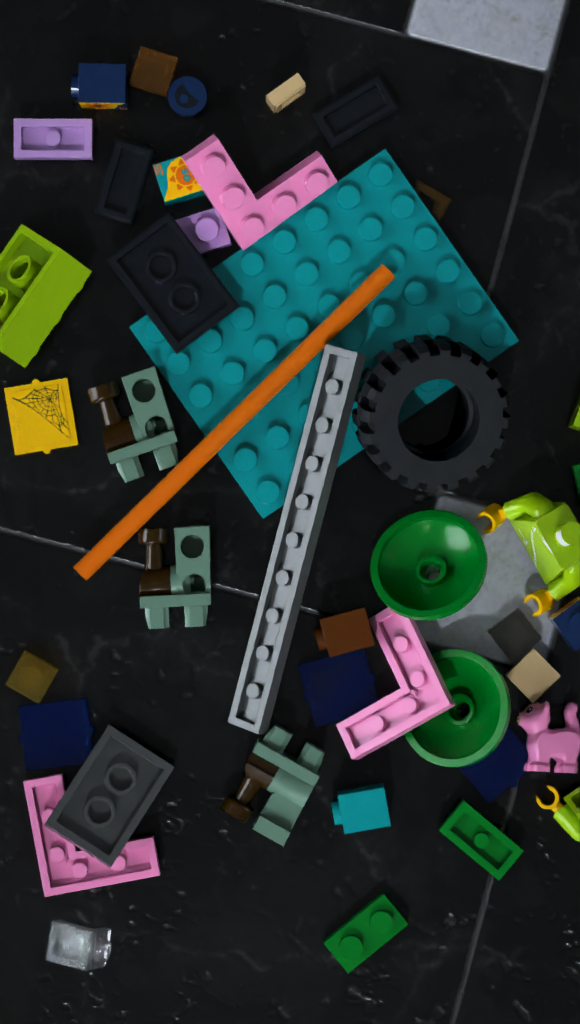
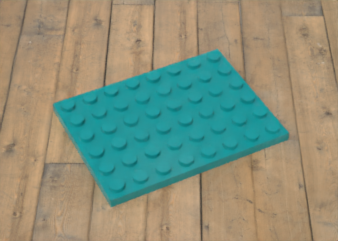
(292, 285)

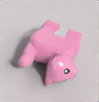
(546, 743)

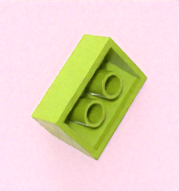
(34, 292)

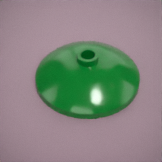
(424, 545)
(461, 740)

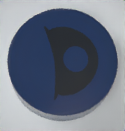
(187, 96)

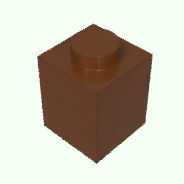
(344, 632)

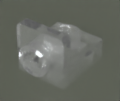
(78, 945)

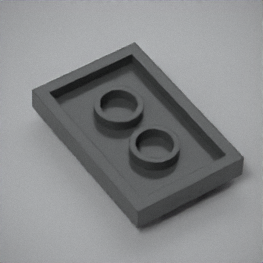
(109, 796)

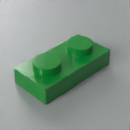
(480, 840)
(365, 932)

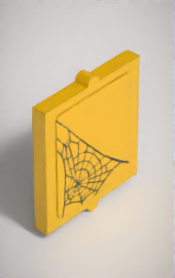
(41, 416)

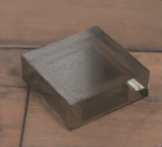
(514, 634)

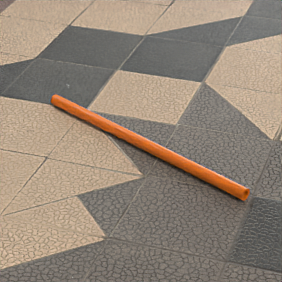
(234, 422)

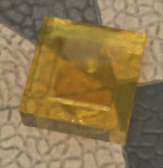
(32, 676)

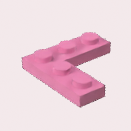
(250, 214)
(420, 693)
(71, 869)

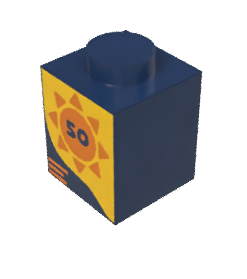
(101, 86)
(567, 622)

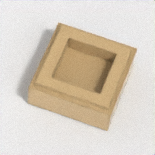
(286, 93)
(532, 675)

